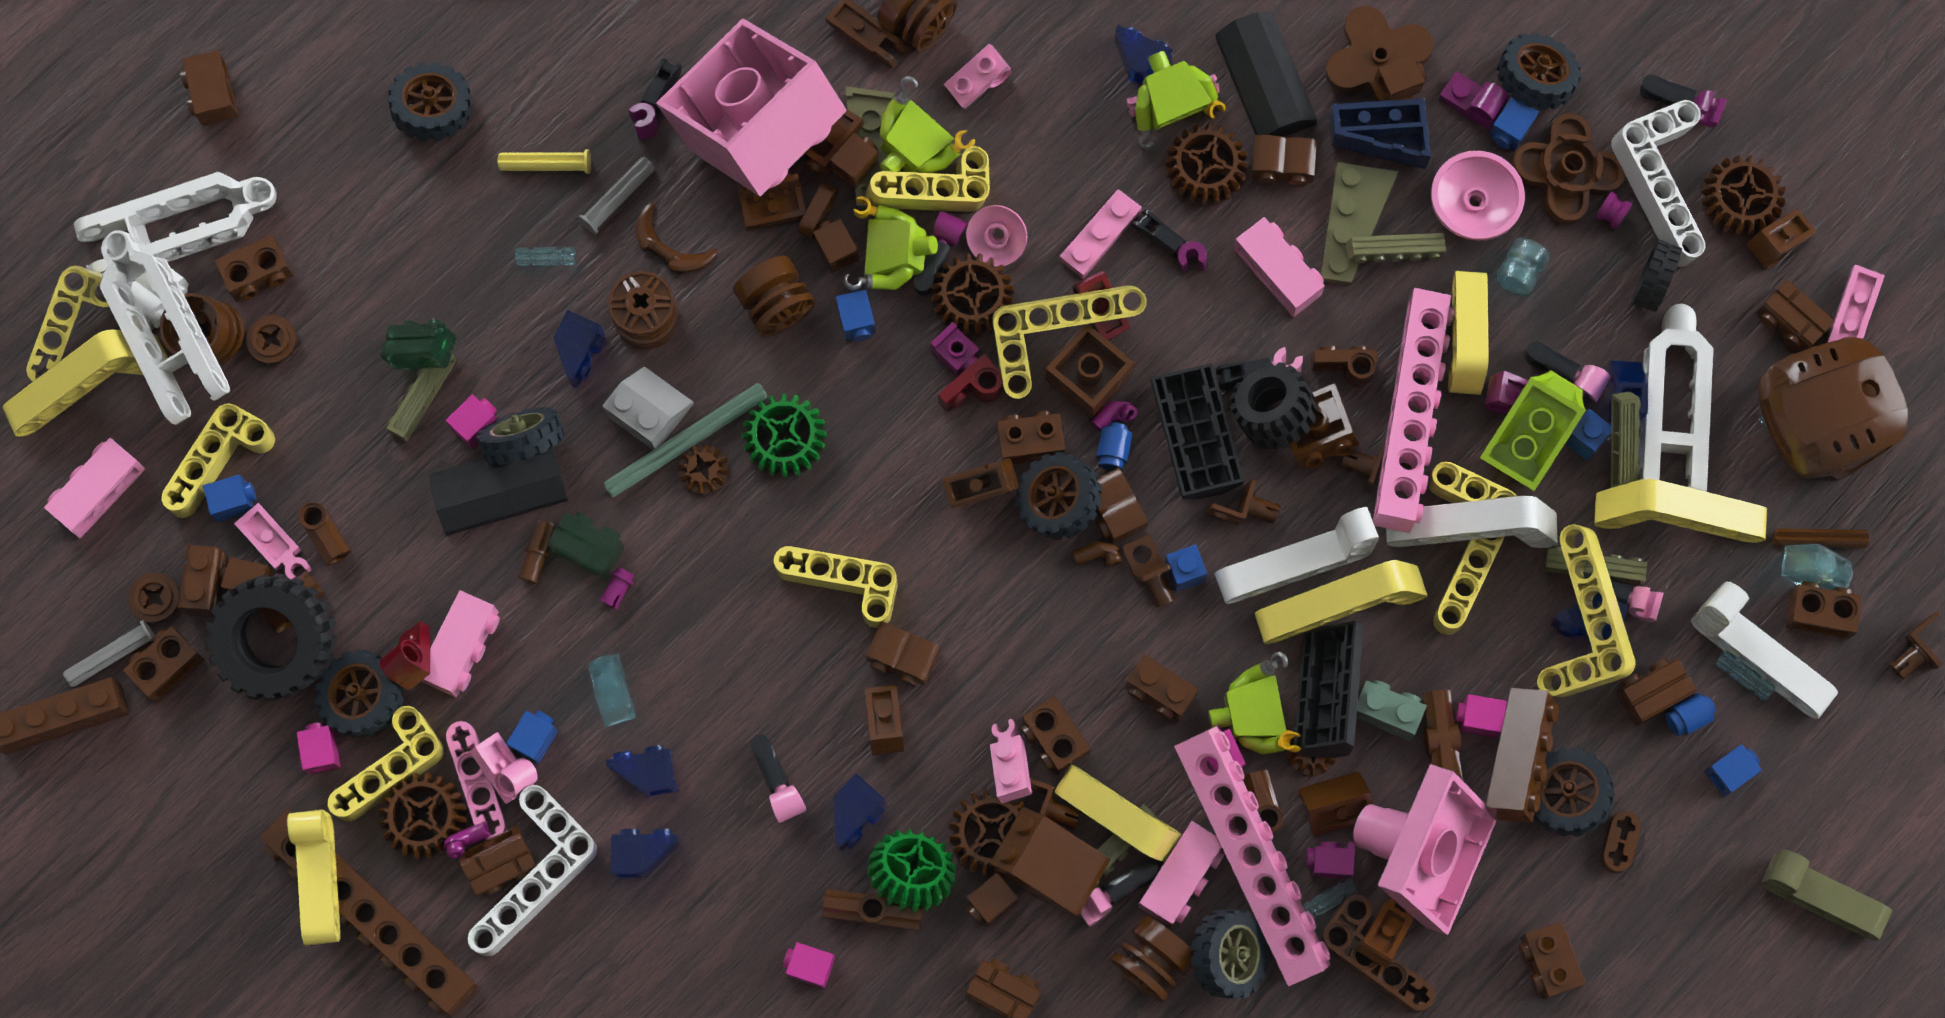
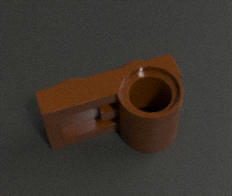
(1331, 359)

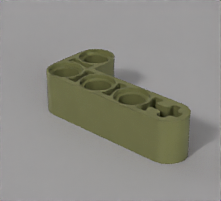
(1794, 881)

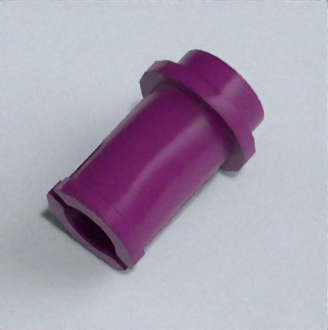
(617, 587)

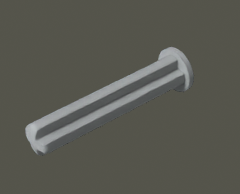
(616, 195)
(109, 654)

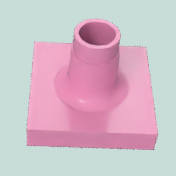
(1430, 848)

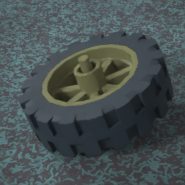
(520, 435)
(1217, 950)

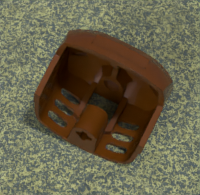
(1838, 396)

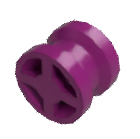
(1613, 210)

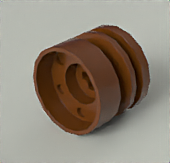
(920, 19)
(774, 296)
(218, 322)
(640, 326)
(1153, 959)

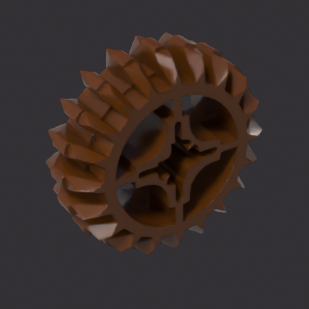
(1217, 170)
(1767, 196)
(960, 295)
(433, 805)
(980, 820)

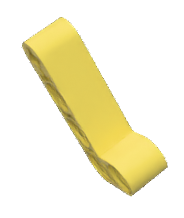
(927, 183)
(64, 326)
(1469, 333)
(214, 462)
(834, 577)
(383, 768)
(1117, 814)
(317, 875)

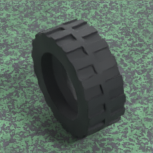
(1657, 275)

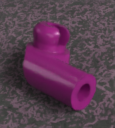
(1114, 411)
(455, 843)

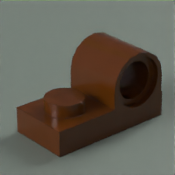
(1780, 238)
(884, 720)

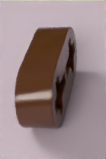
(818, 209)
(1613, 839)

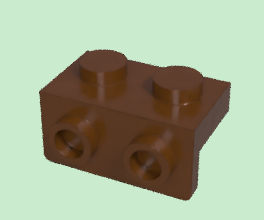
(776, 206)

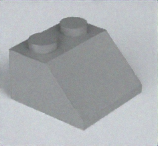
(647, 407)

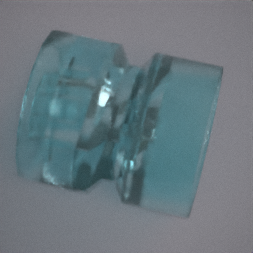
(1521, 269)

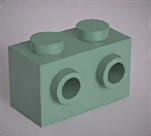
(1389, 710)

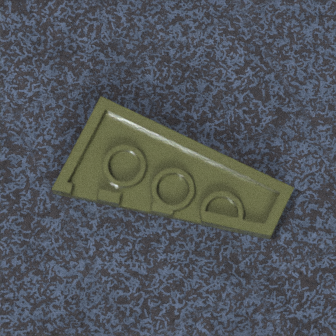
(869, 106)
(1354, 212)

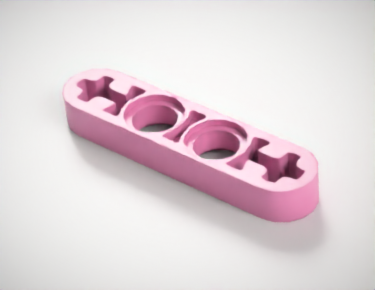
(471, 783)

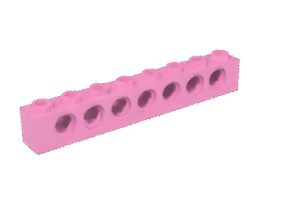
(1391, 510)
(1250, 874)

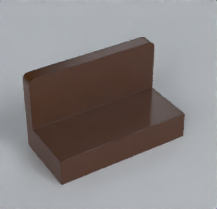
(1335, 802)

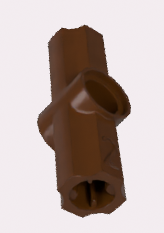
(1441, 733)
(851, 905)

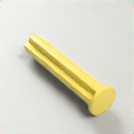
(545, 161)

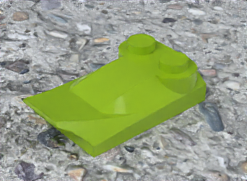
(1536, 428)

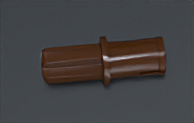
(537, 552)

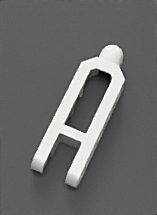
(246, 197)
(126, 264)
(1678, 330)

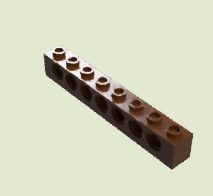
(457, 984)

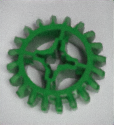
(796, 415)
(931, 874)

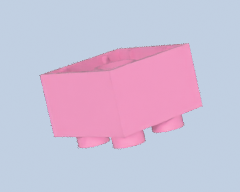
(752, 107)

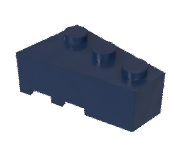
(1383, 130)

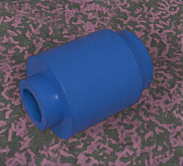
(1114, 446)
(1690, 714)

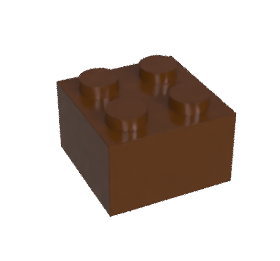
(1089, 370)

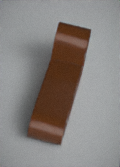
(1374, 972)

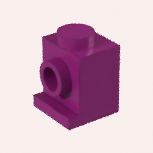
(944, 343)
(1331, 860)

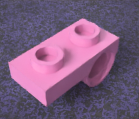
(979, 74)
(502, 769)

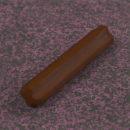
(1826, 537)

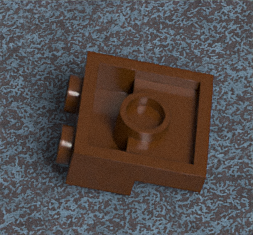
(819, 155)
(1329, 434)

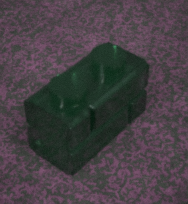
(418, 345)
(586, 544)

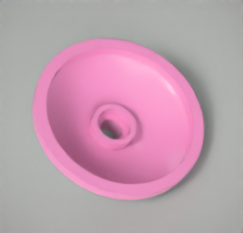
(1482, 178)

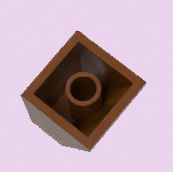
(1049, 862)

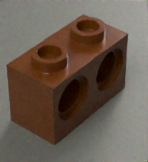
(251, 261)
(1824, 618)
(168, 670)
(1062, 732)

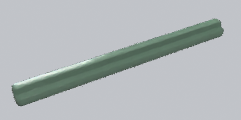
(685, 440)

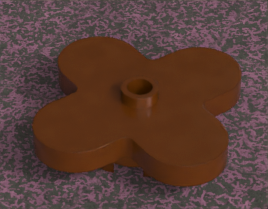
(1372, 38)
(1568, 168)

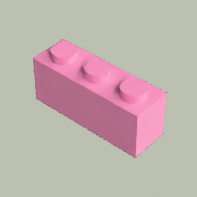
(1279, 266)
(94, 487)
(460, 643)
(1182, 875)

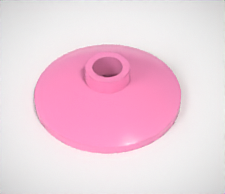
(982, 238)

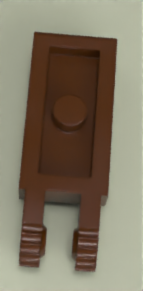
(865, 31)
(1386, 933)

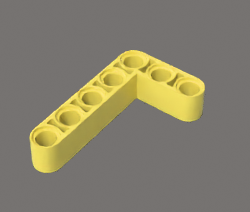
(1054, 321)
(71, 380)
(1680, 507)
(1483, 548)
(1386, 582)
(1593, 619)

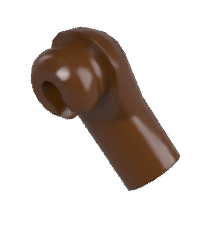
(1098, 549)

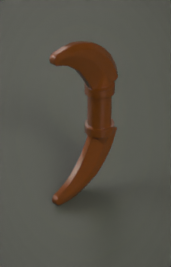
(676, 261)

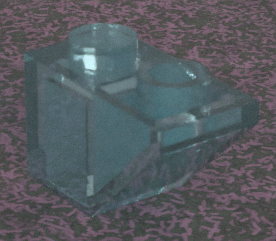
(1816, 565)
(611, 689)

